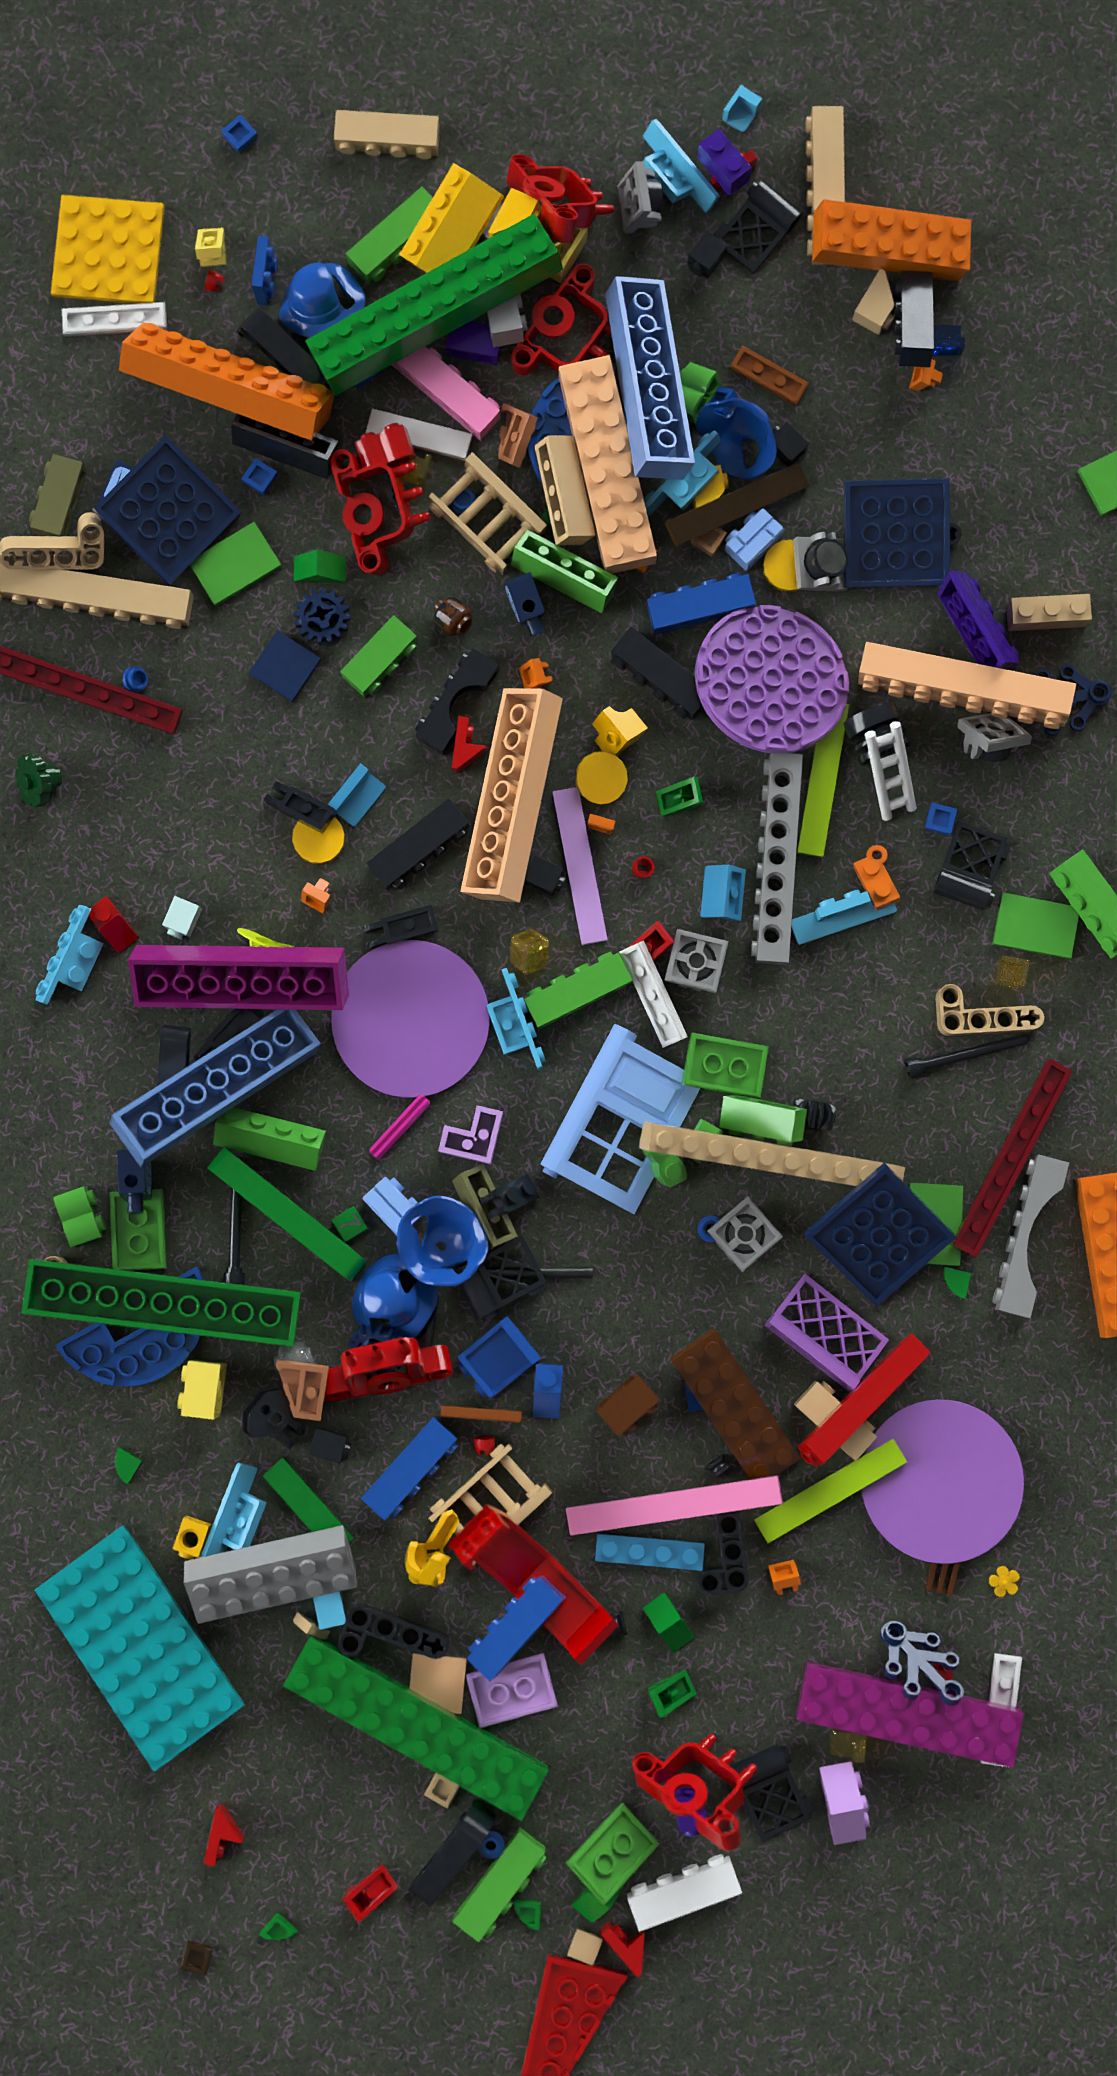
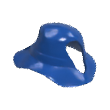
(312, 302)
(743, 423)
(453, 1225)
(382, 1296)

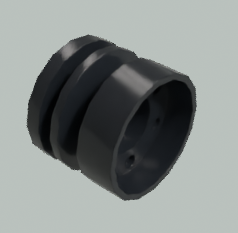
(874, 719)

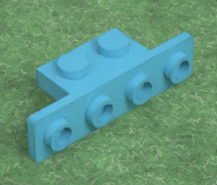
(675, 170)
(685, 490)
(837, 916)
(73, 959)
(511, 1024)
(237, 1514)

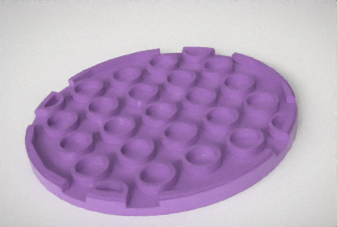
(771, 679)
(411, 1019)
(957, 1482)

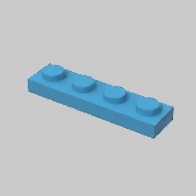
(649, 1551)

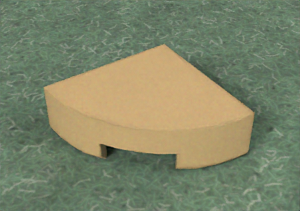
(310, 1626)

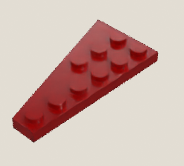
(567, 2014)

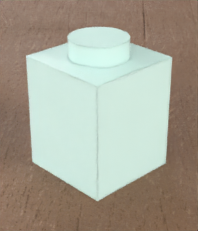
(181, 918)

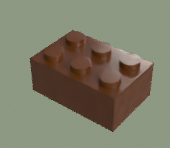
(627, 1405)

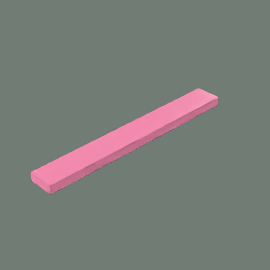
(674, 1505)

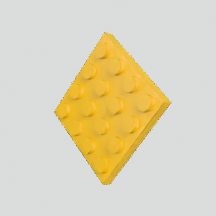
(107, 249)

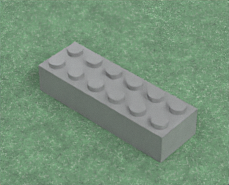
(270, 1574)

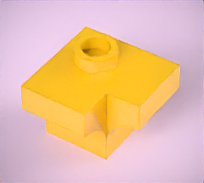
(617, 730)

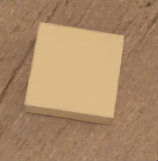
(441, 1790)
(585, 1946)

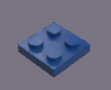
(264, 266)

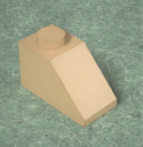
(876, 306)

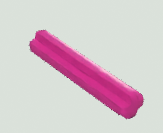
(399, 1127)

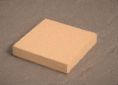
(439, 1680)

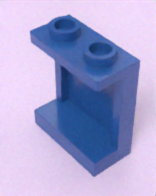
(498, 1358)

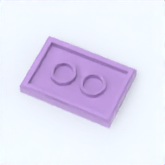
(517, 1691)

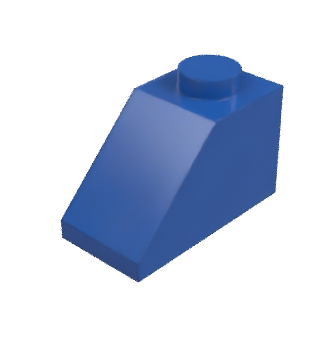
(547, 1390)

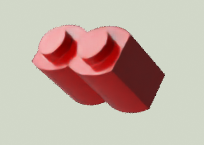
(388, 447)

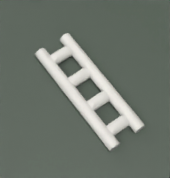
(879, 764)

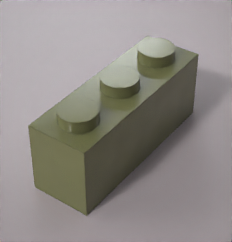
(57, 496)
(471, 1187)

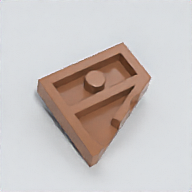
(515, 435)
(304, 1387)

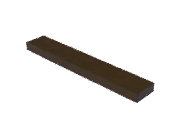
(736, 504)

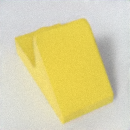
(211, 247)

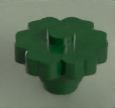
(36, 779)

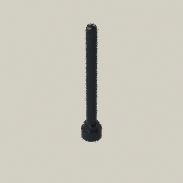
(918, 1065)
(234, 1272)

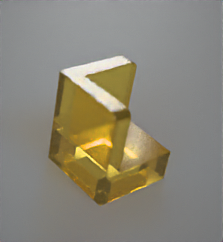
(420, 475)
(529, 951)
(1011, 972)
(847, 1745)

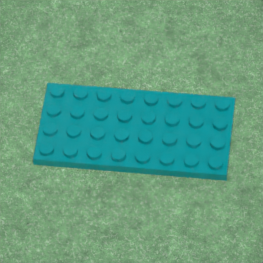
(139, 1648)

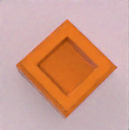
(601, 824)

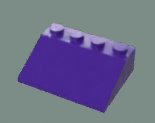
(975, 622)

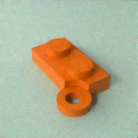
(876, 879)

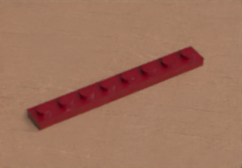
(89, 691)
(1011, 1157)

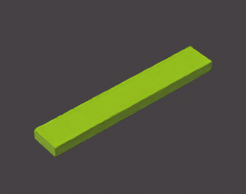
(821, 791)
(830, 1490)

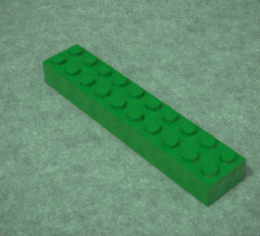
(435, 304)
(161, 1302)
(417, 1727)

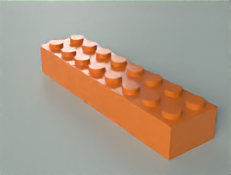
(226, 380)

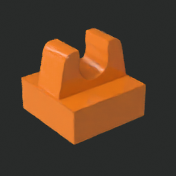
(925, 377)
(533, 674)
(316, 895)
(784, 1576)

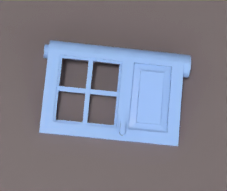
(633, 1086)

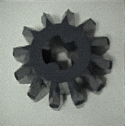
(819, 1115)

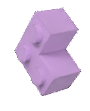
(474, 1144)
(844, 1804)

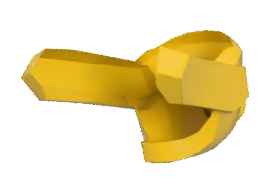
(434, 1570)

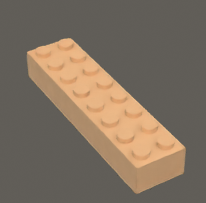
(607, 465)
(966, 685)
(511, 794)

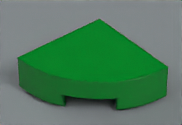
(957, 1281)
(126, 1464)
(528, 1912)
(278, 1929)

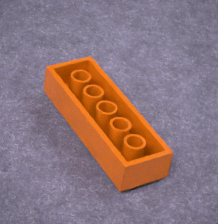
(891, 239)
(1099, 1224)

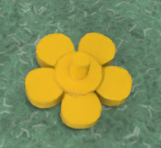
(1004, 1581)

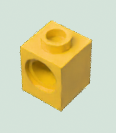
(196, 1526)

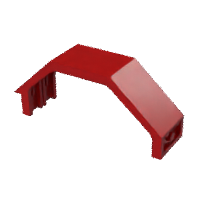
(514, 1559)

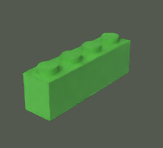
(387, 239)
(564, 571)
(1090, 898)
(578, 990)
(270, 1138)
(499, 1884)

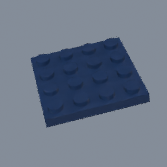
(166, 510)
(897, 532)
(880, 1234)

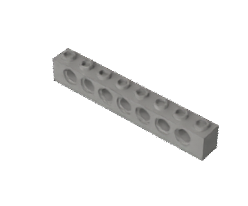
(789, 766)

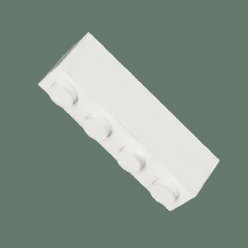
(684, 1892)

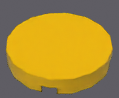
(780, 566)
(601, 777)
(317, 846)

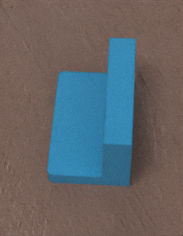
(357, 795)
(723, 892)

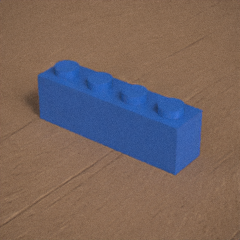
(699, 604)
(409, 1468)
(516, 1627)

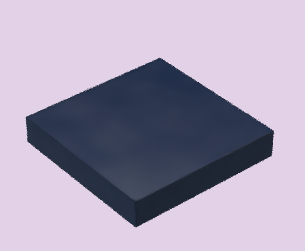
(285, 666)

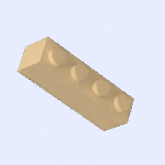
(386, 133)
(564, 490)

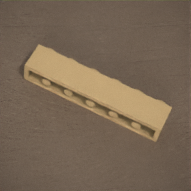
(827, 160)

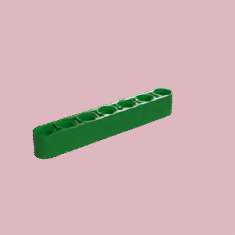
(287, 1214)

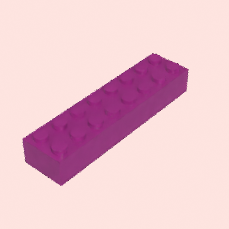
(239, 977)
(880, 1710)

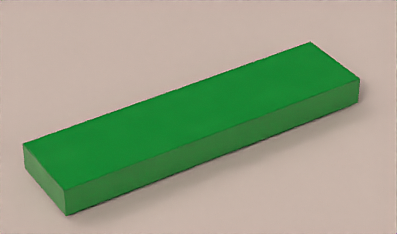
(302, 1498)

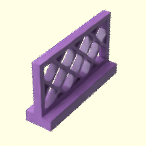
(811, 1349)

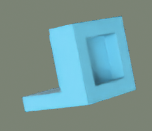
(742, 109)
(329, 1610)

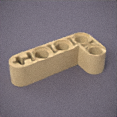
(54, 545)
(989, 1016)

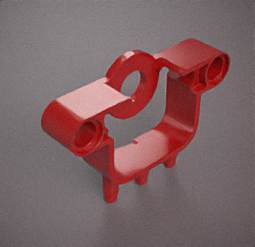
(551, 185)
(581, 292)
(377, 548)
(351, 1378)
(723, 1818)

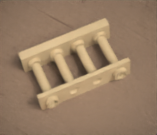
(493, 489)
(515, 1511)

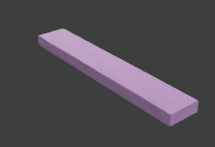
(579, 866)

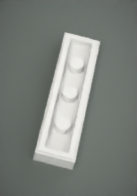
(112, 318)
(424, 434)
(653, 994)
(1004, 1681)

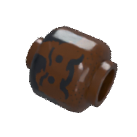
(452, 616)

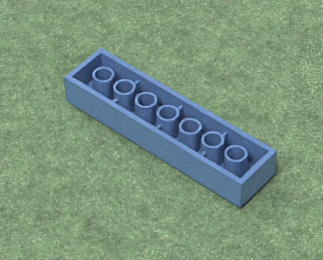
(649, 378)
(214, 1084)

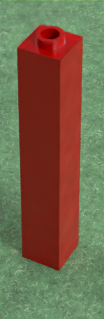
(863, 1400)

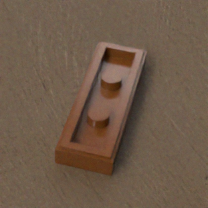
(769, 375)
(481, 1413)

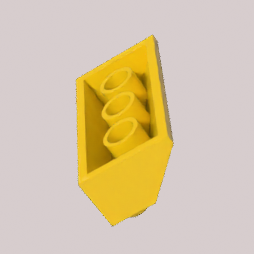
(451, 220)

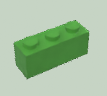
(380, 657)
(763, 1119)

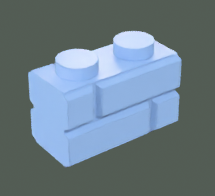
(753, 539)
(389, 1202)

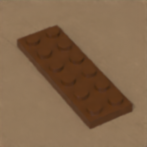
(734, 1407)

